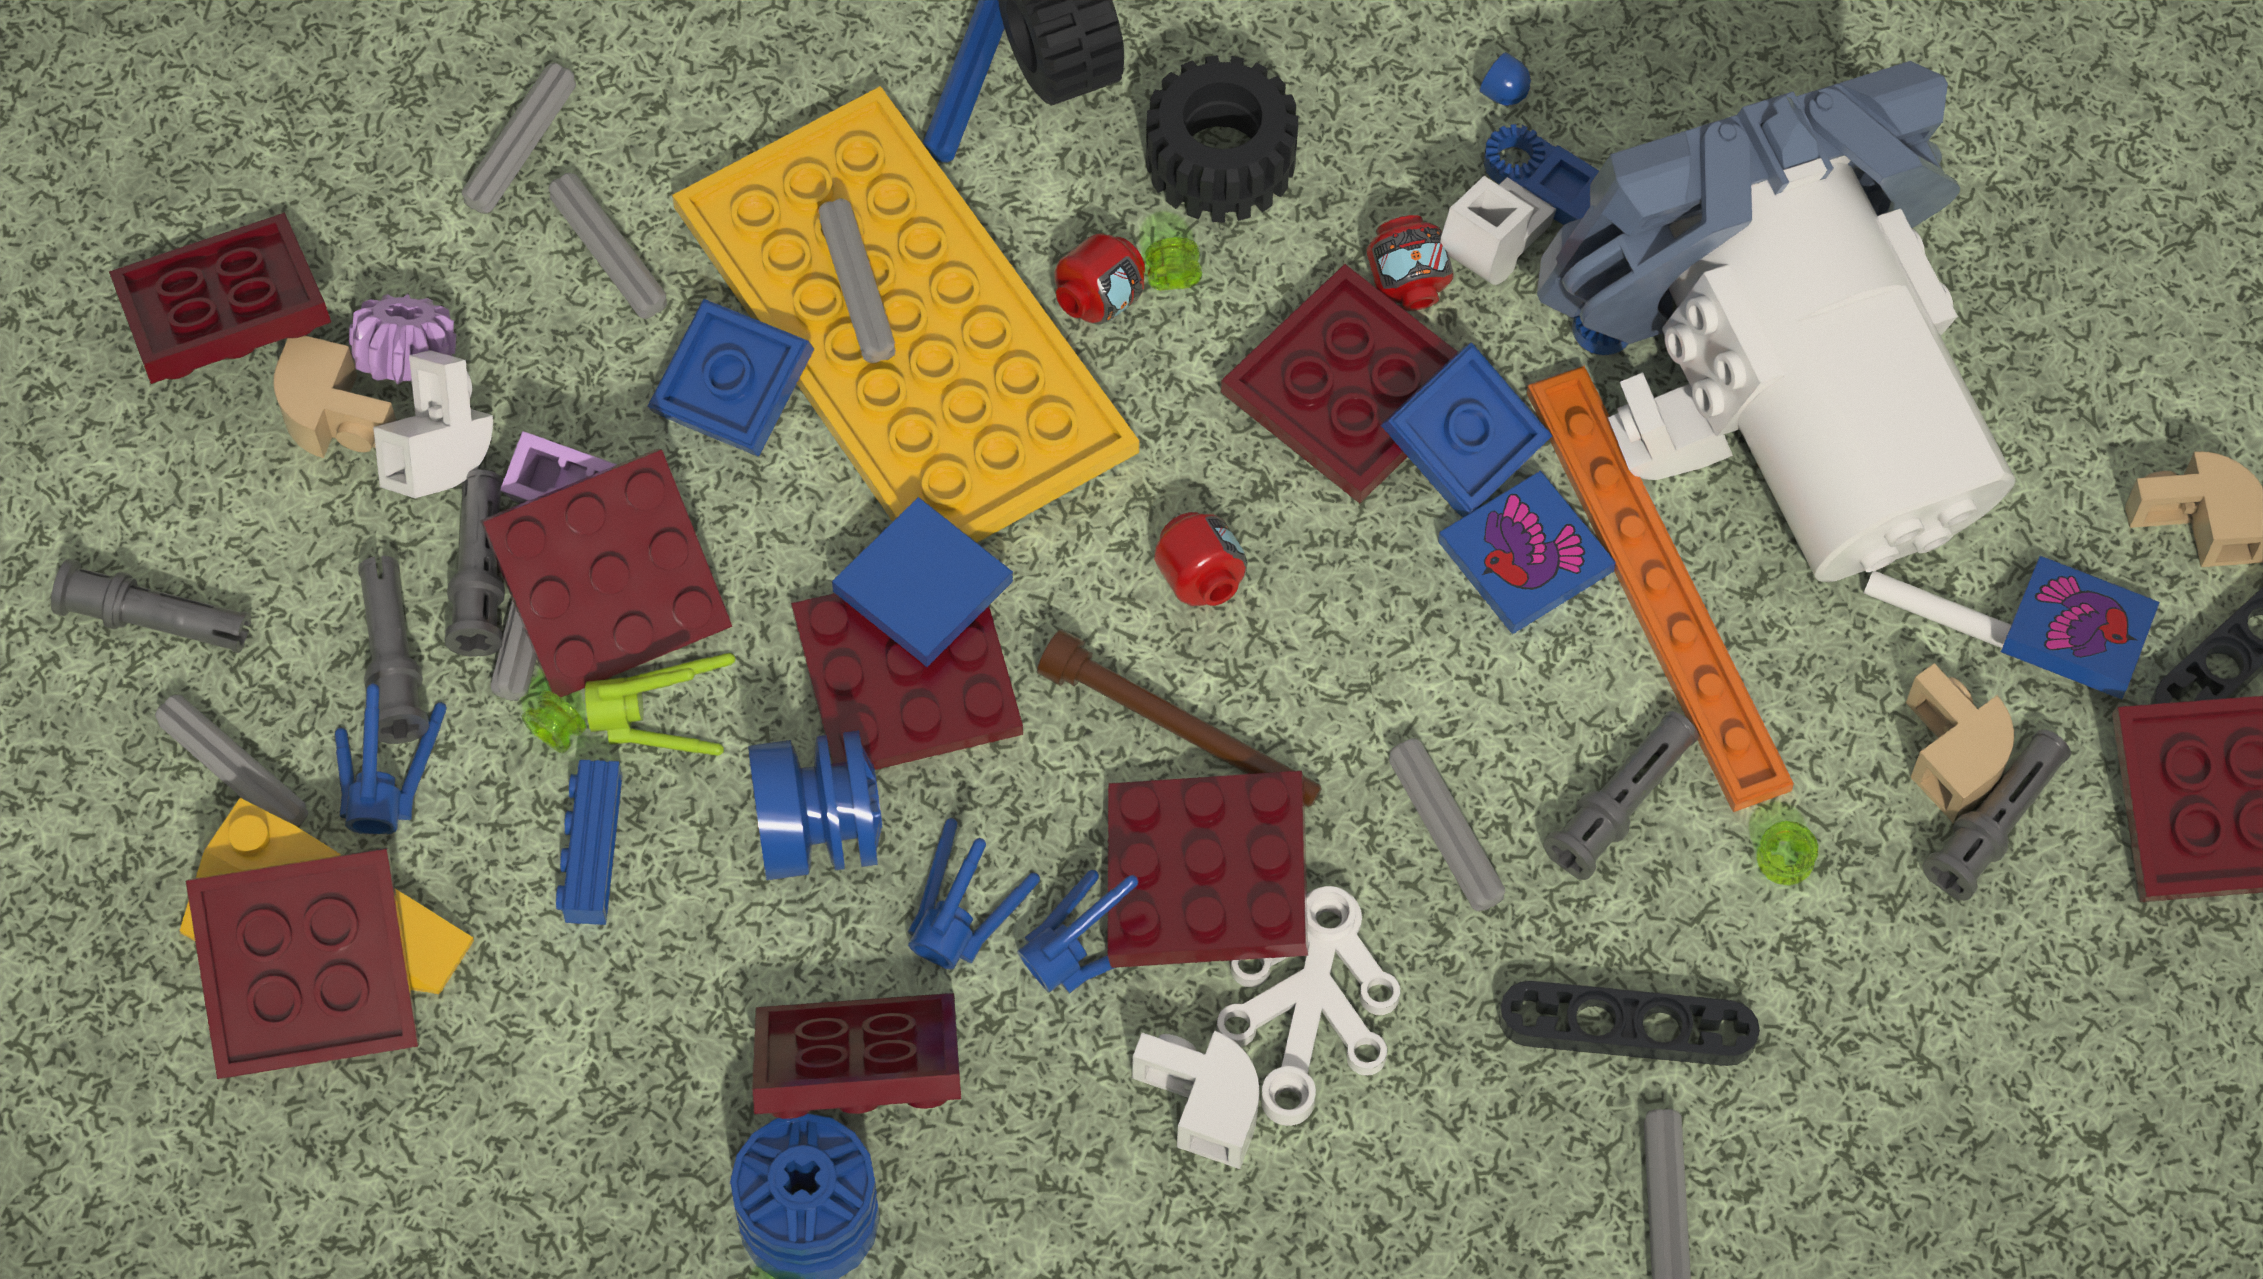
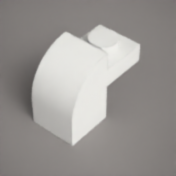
(1494, 227)
(1664, 432)
(442, 438)
(1219, 1091)

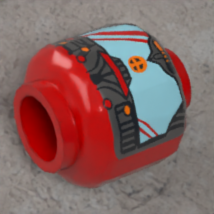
(1410, 262)
(1101, 277)
(1200, 557)

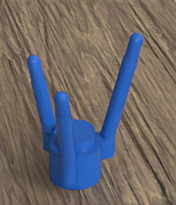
(373, 801)
(944, 932)
(1055, 951)

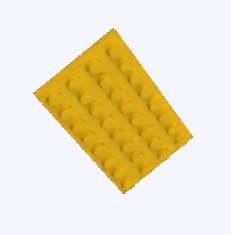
(984, 393)

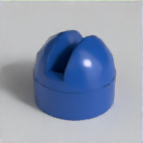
(1506, 81)

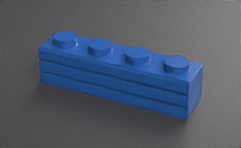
(592, 842)

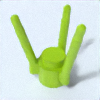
(619, 702)

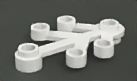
(1311, 993)

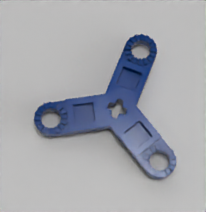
(1561, 182)

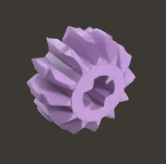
(395, 328)

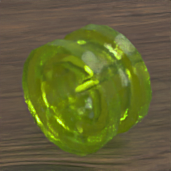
(1173, 264)
(554, 721)
(1800, 840)

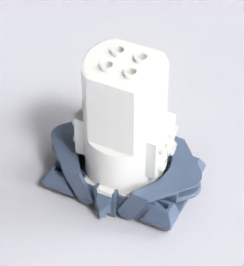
(1801, 307)

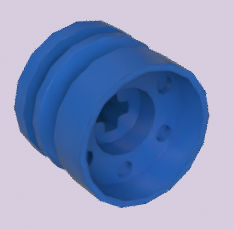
(814, 805)
(803, 1232)

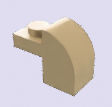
(316, 397)
(2212, 495)
(1970, 746)

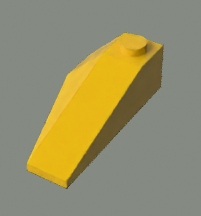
(259, 839)

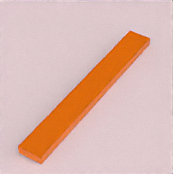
(1660, 591)

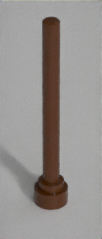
(1070, 662)

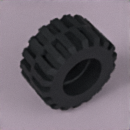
(1065, 45)
(1213, 177)

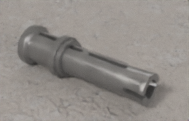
(476, 587)
(122, 601)
(391, 665)
(1608, 811)
(1986, 831)

